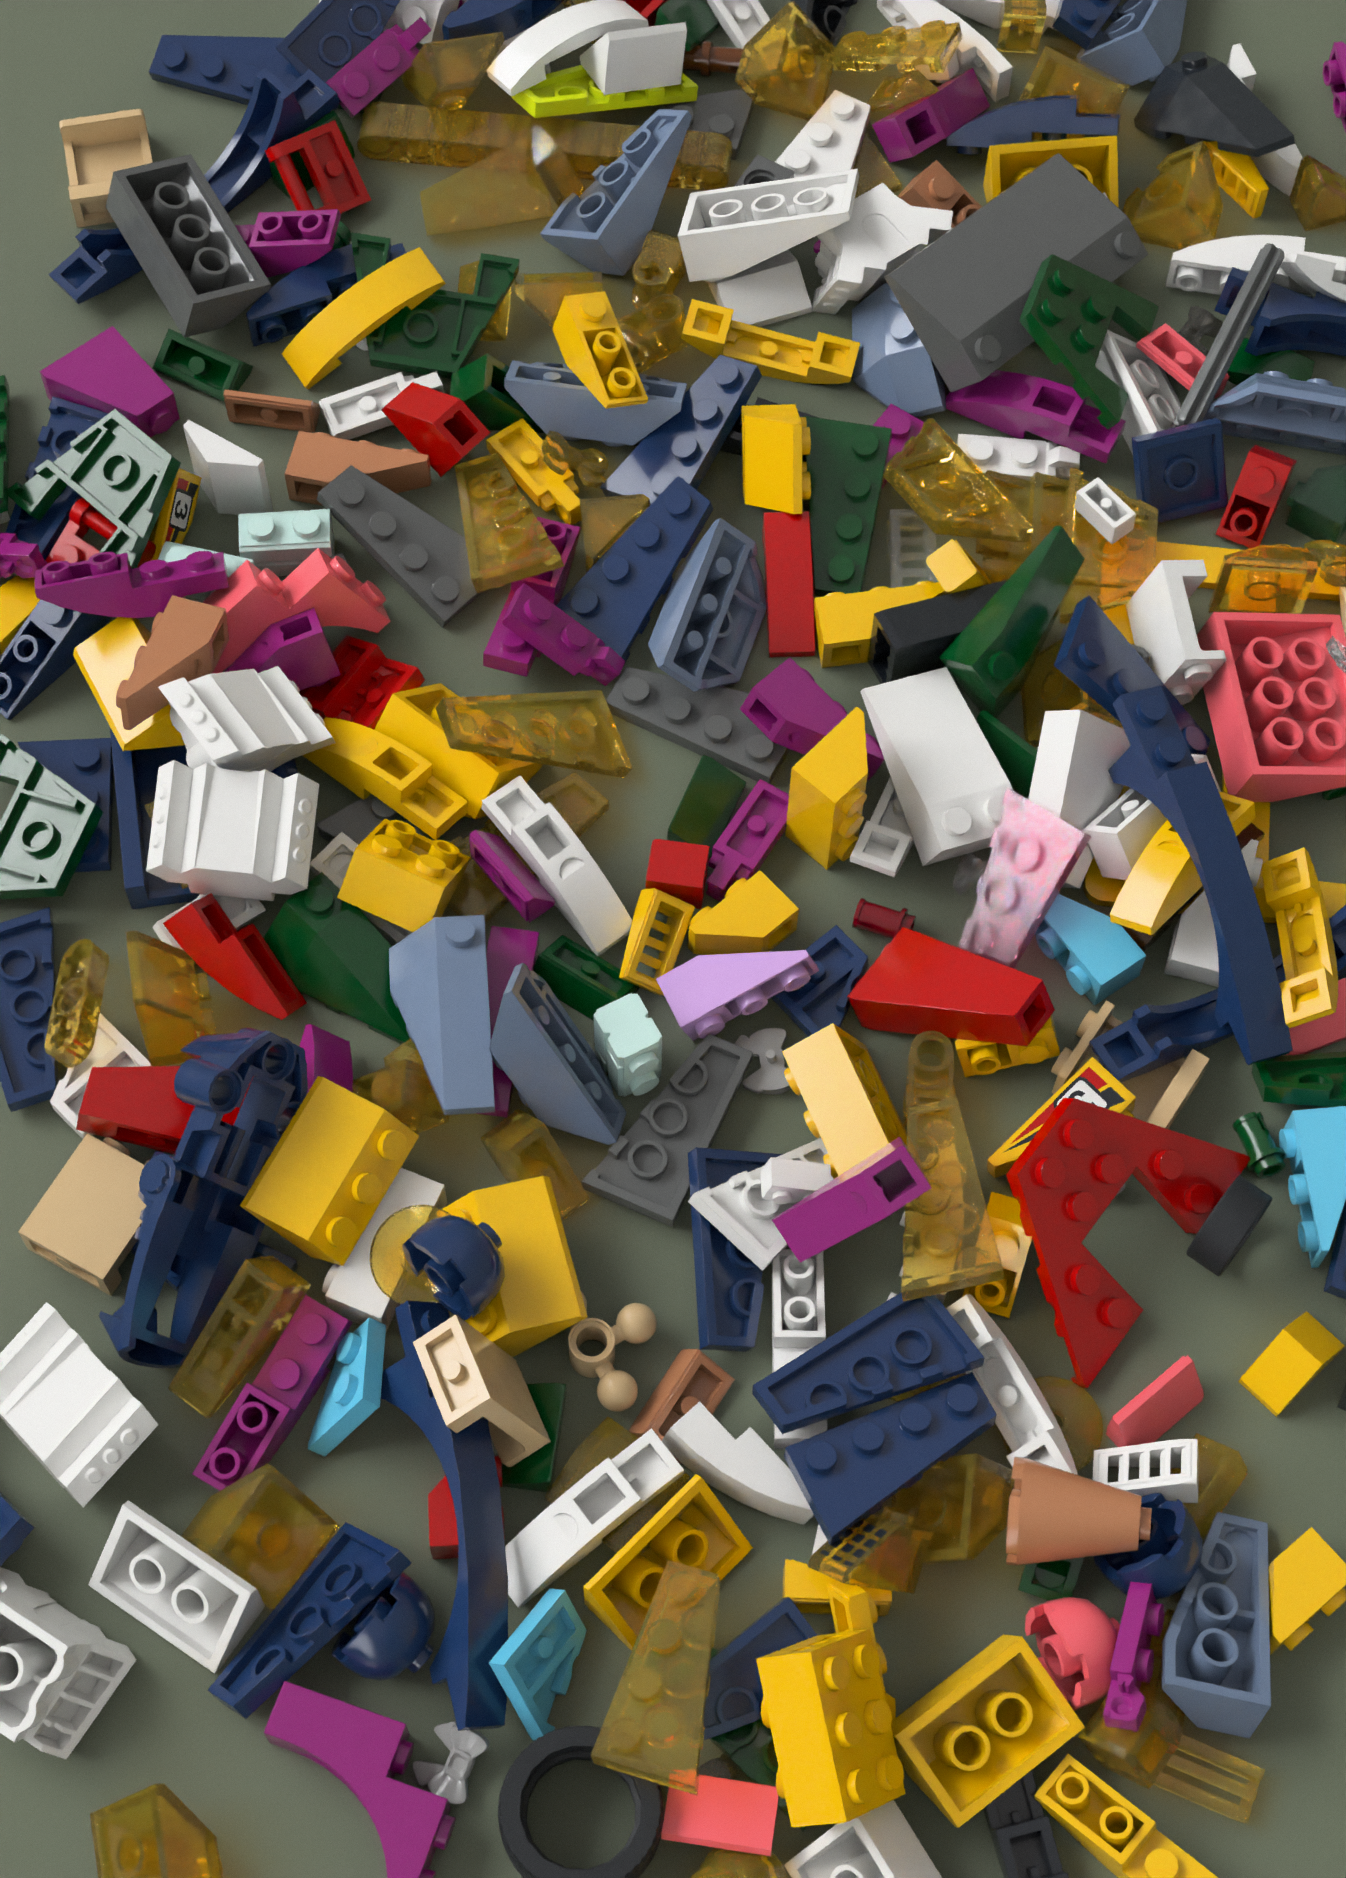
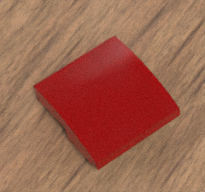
(364, 683)

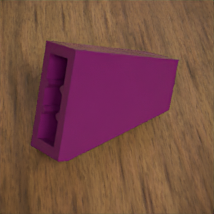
(113, 376)

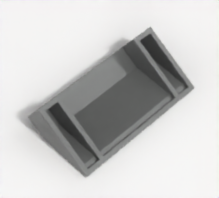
(976, 277)

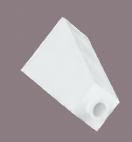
(1074, 774)

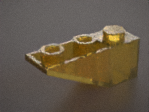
(1143, 1753)

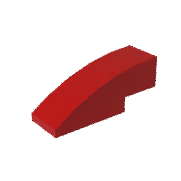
(788, 584)
(235, 958)

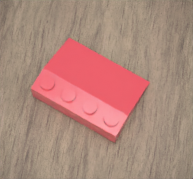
(1277, 703)

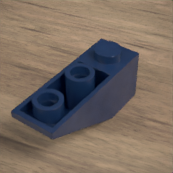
(42, 653)

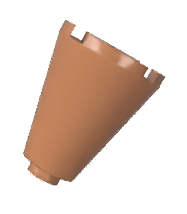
(1069, 1516)

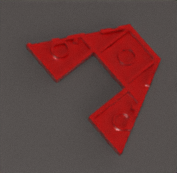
(1068, 1183)

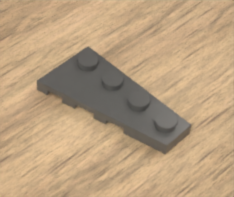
(405, 541)
(699, 721)
(650, 1162)

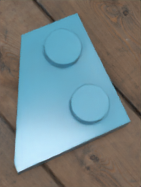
(352, 1387)
(540, 1659)

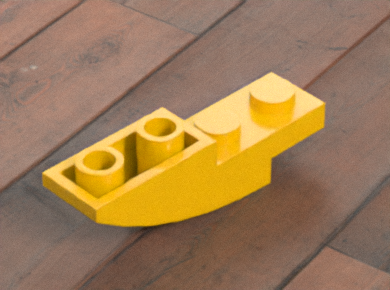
(391, 772)
(1166, 874)
(1112, 1826)

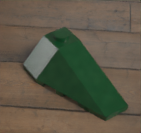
(1006, 636)
(336, 957)

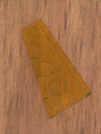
(499, 526)

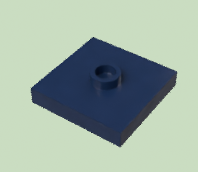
(1181, 469)

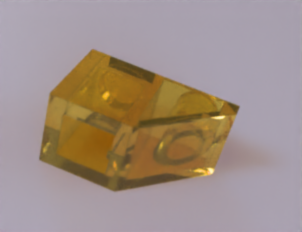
(404, 1093)

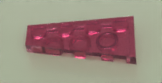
(1023, 876)

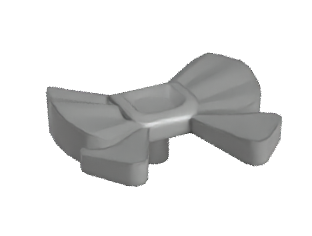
(768, 1046)
(451, 1779)

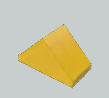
(1290, 1363)

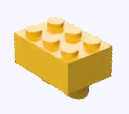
(830, 1728)

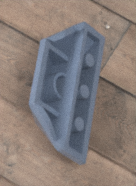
(892, 358)
(565, 405)
(1285, 412)
(711, 611)
(553, 1061)

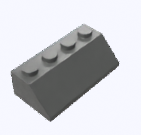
(185, 243)

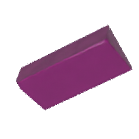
(510, 875)

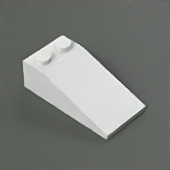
(752, 222)
(938, 764)

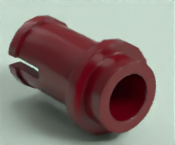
(881, 919)

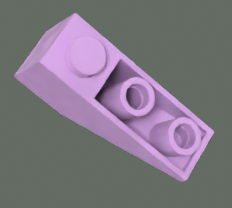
(723, 986)

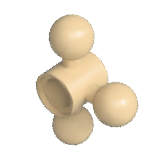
(634, 1324)

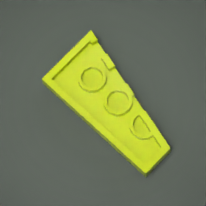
(575, 92)

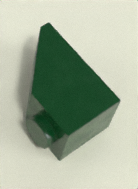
(483, 392)

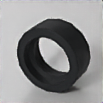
(1229, 1225)

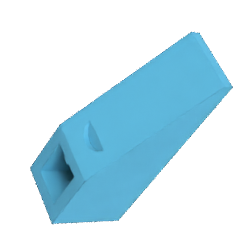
(1090, 948)
(1317, 1158)

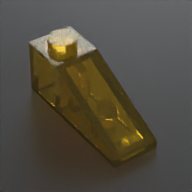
(238, 1332)

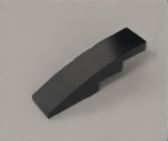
(1023, 1833)

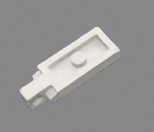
(359, 409)
(1018, 456)

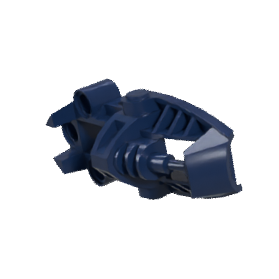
(199, 1190)

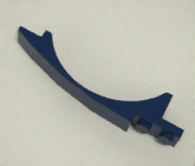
(271, 117)
(1290, 319)
(1186, 794)
(1170, 1031)
(481, 1597)

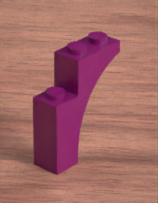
(365, 1755)

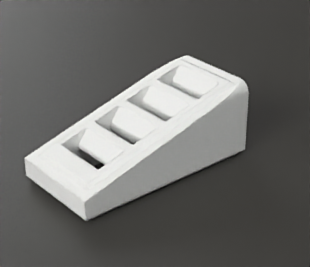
(1162, 1455)

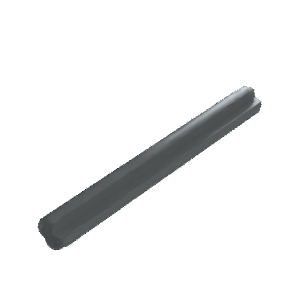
(1230, 336)

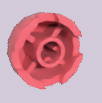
(1075, 1647)

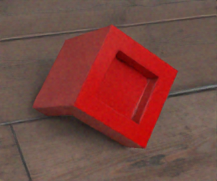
(678, 870)

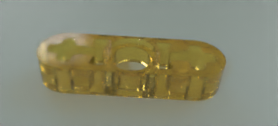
(73, 1026)

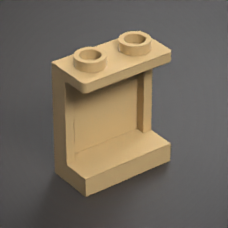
(96, 149)
(1157, 1093)
(89, 1213)
(481, 1380)

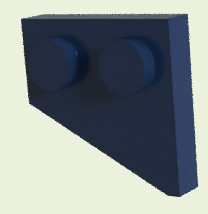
(826, 993)

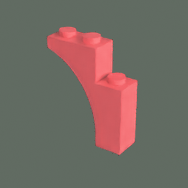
(323, 583)

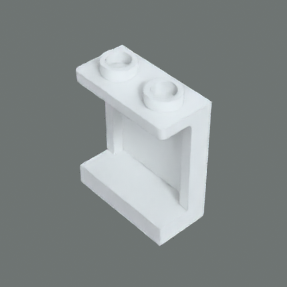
(1166, 630)

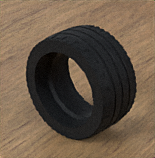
(536, 1761)

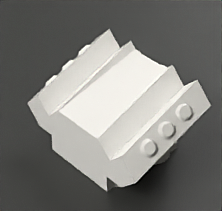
(871, 245)
(244, 720)
(232, 830)
(68, 1405)
(52, 1669)

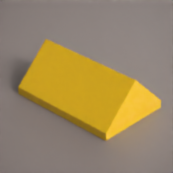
(1092, 156)
(105, 662)
(686, 1530)

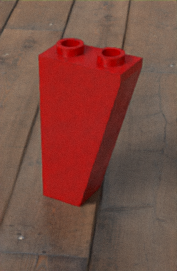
(948, 990)
(137, 1106)

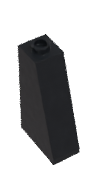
(915, 635)

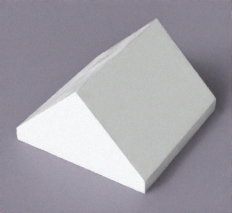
(637, 58)

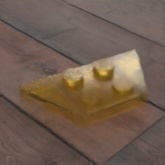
(952, 490)
(1109, 570)

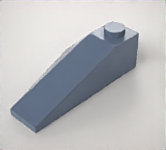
(1138, 40)
(619, 208)
(444, 1000)
(1221, 1632)

